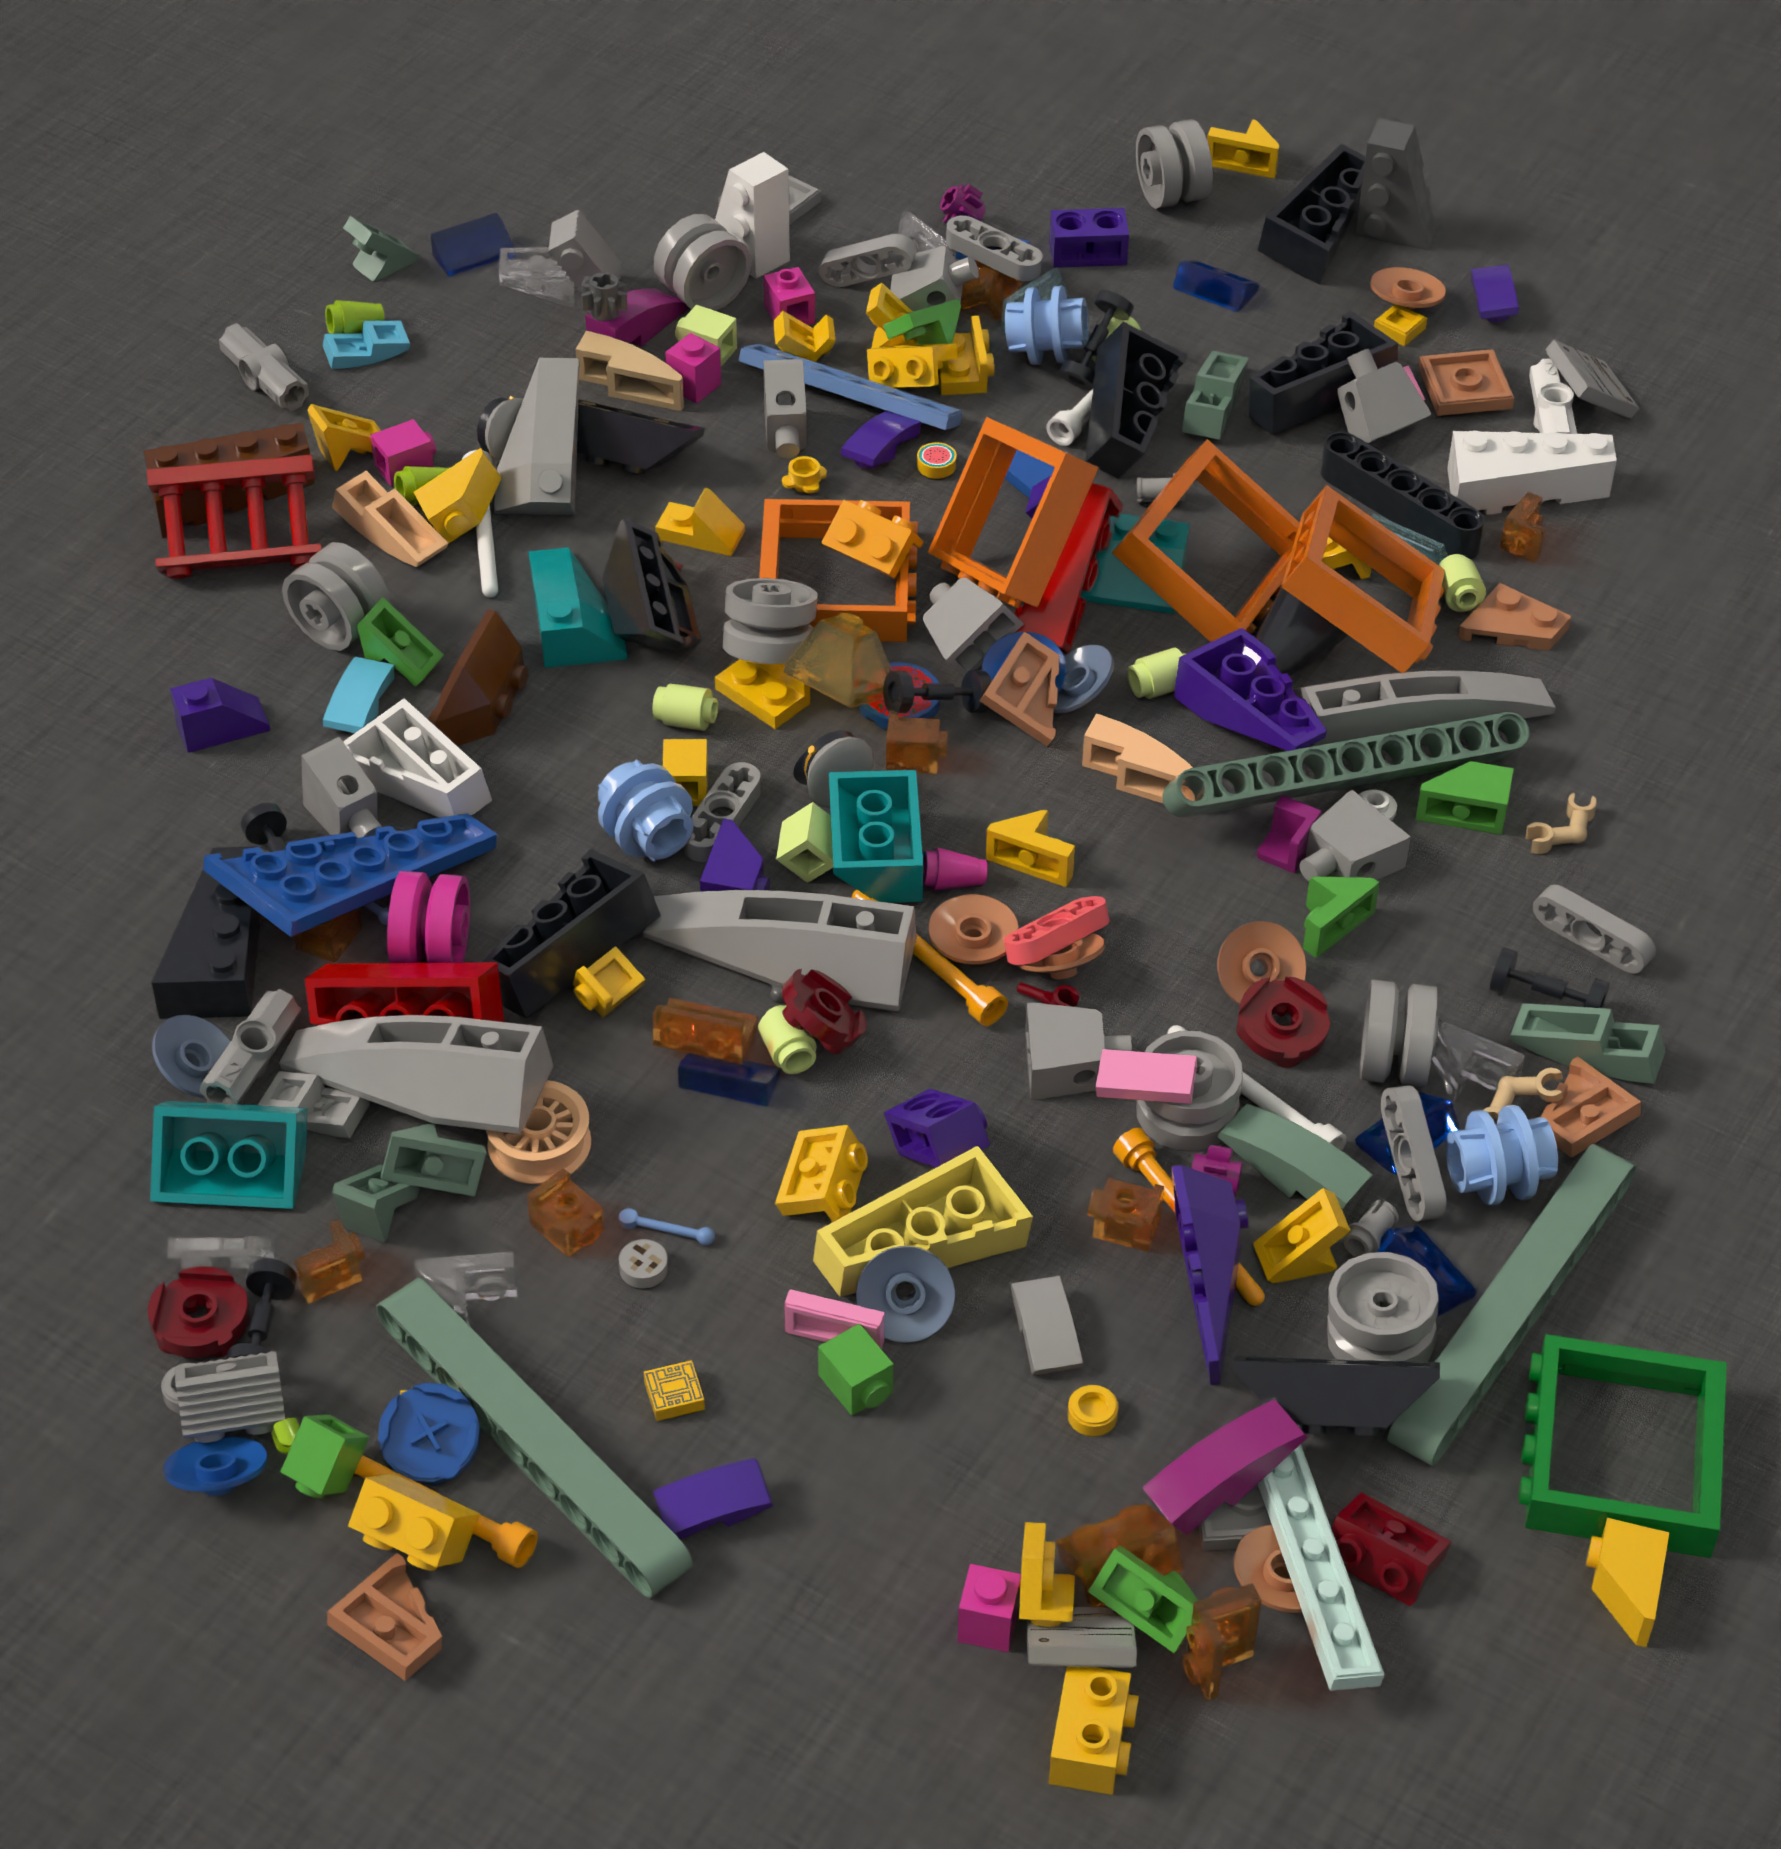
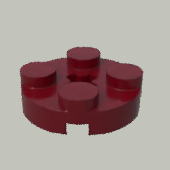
(822, 1009)
(1283, 1043)
(201, 1336)

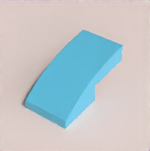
(375, 344)
(358, 695)

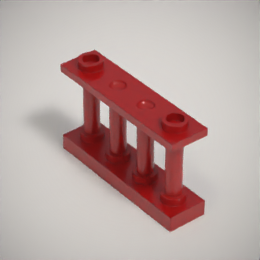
(211, 481)

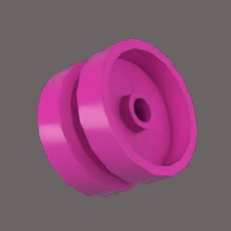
(428, 919)

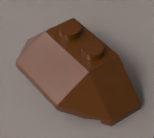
(481, 683)

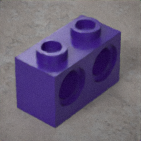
(1089, 237)
(936, 1127)

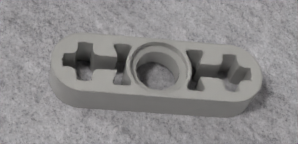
(877, 249)
(1014, 259)
(722, 795)
(1567, 915)
(1413, 1153)

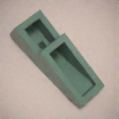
(1214, 394)
(1611, 1047)
(1293, 1155)

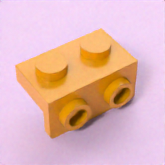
(870, 538)

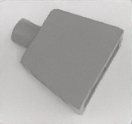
(933, 278)
(1379, 399)
(785, 423)
(967, 623)
(339, 791)
(1354, 842)
(1066, 1049)

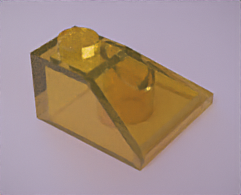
(842, 661)

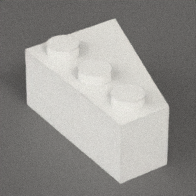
(757, 211)
(418, 764)

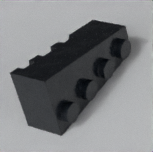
(1315, 215)
(1309, 380)
(579, 925)
(211, 953)

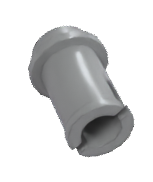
(1150, 488)
(1368, 1231)

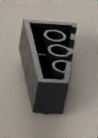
(1127, 397)

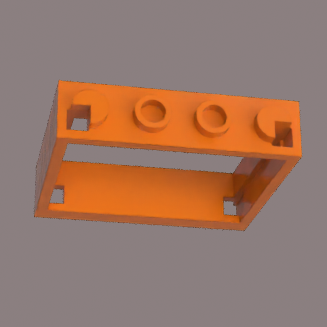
(976, 495)
(1243, 499)
(812, 520)
(1347, 605)

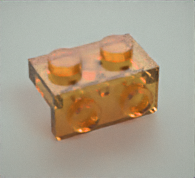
(989, 288)
(704, 1030)
(1134, 1528)
(1221, 1634)

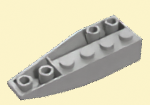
(1418, 700)
(776, 932)
(431, 1066)

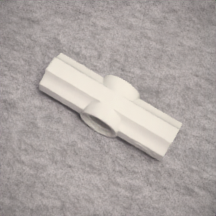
(1551, 399)

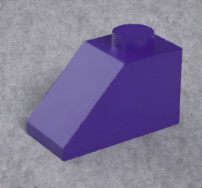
(216, 714)
(733, 863)

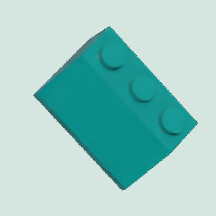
(1118, 584)
(877, 833)
(227, 1154)

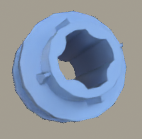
(1046, 325)
(645, 810)
(1501, 1155)

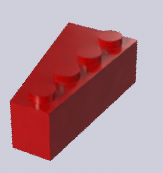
(1075, 571)
(401, 989)

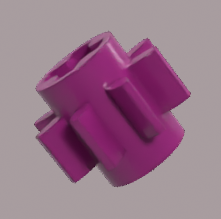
(962, 202)
(1219, 1164)

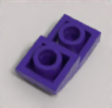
(1494, 293)
(879, 438)
(712, 1496)

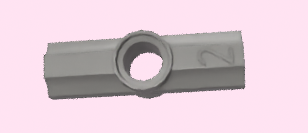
(264, 367)
(251, 1048)

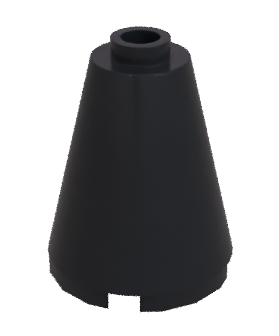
(1296, 633)

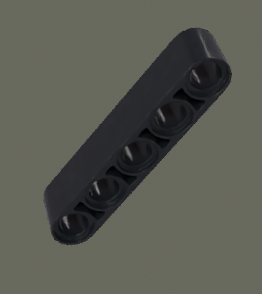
(1401, 494)

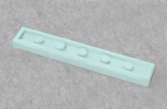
(1319, 1576)

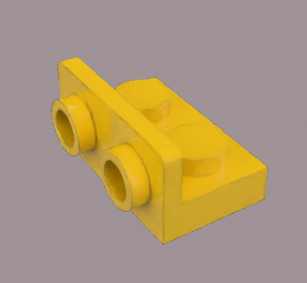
(909, 364)
(973, 366)
(763, 690)
(823, 1173)
(1044, 1596)

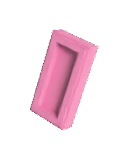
(1146, 1076)
(826, 1318)

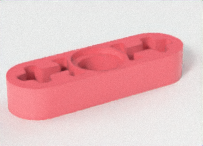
(1056, 930)

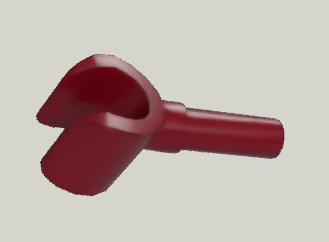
(1062, 995)

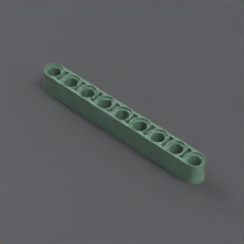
(1330, 772)
(1513, 1303)
(536, 1439)

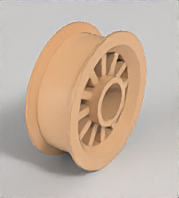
(551, 1139)

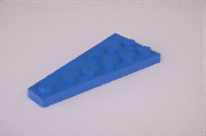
(340, 872)

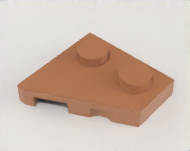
(1516, 620)
(388, 1620)

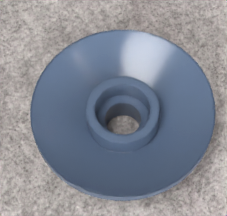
(1086, 675)
(187, 1051)
(910, 1316)

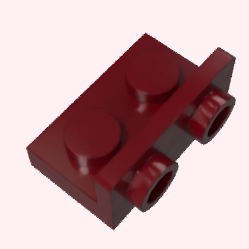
(1387, 1548)

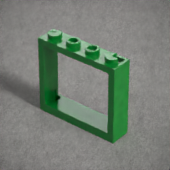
(1584, 1515)

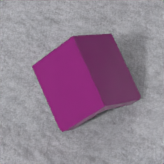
(1289, 834)

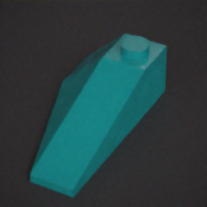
(571, 612)

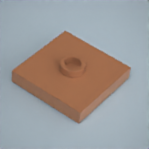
(1465, 382)

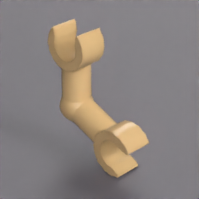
(1576, 832)
(1520, 1086)

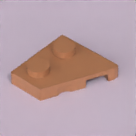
(1026, 688)
(1589, 1108)

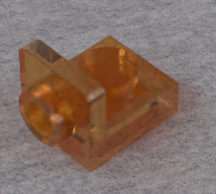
(1523, 529)
(330, 1267)

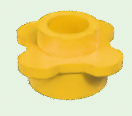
(804, 475)

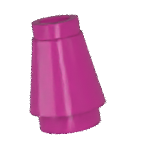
(952, 870)

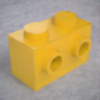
(413, 1520)
(1090, 1729)

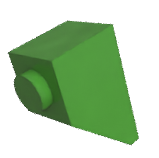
(1467, 797)

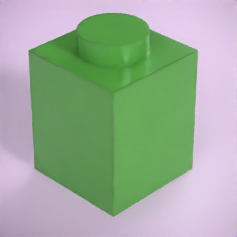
(855, 1370)
(324, 1455)

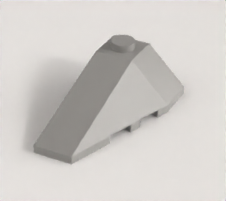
(542, 445)

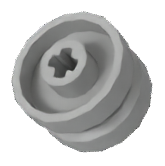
(1174, 163)
(702, 262)
(333, 594)
(767, 619)
(1394, 1032)
(1213, 1099)
(1382, 1309)

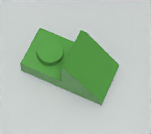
(927, 325)
(391, 636)
(1336, 909)
(1146, 1598)

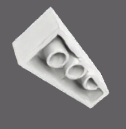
(1501, 467)

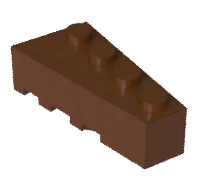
(253, 445)

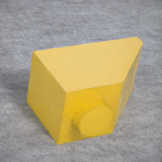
(459, 495)
(1629, 1574)

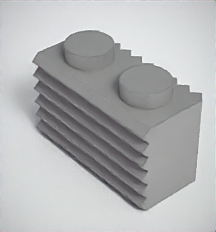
(581, 249)
(229, 1396)

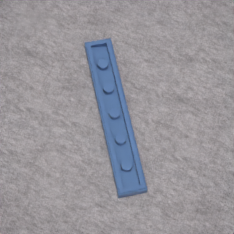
(860, 389)

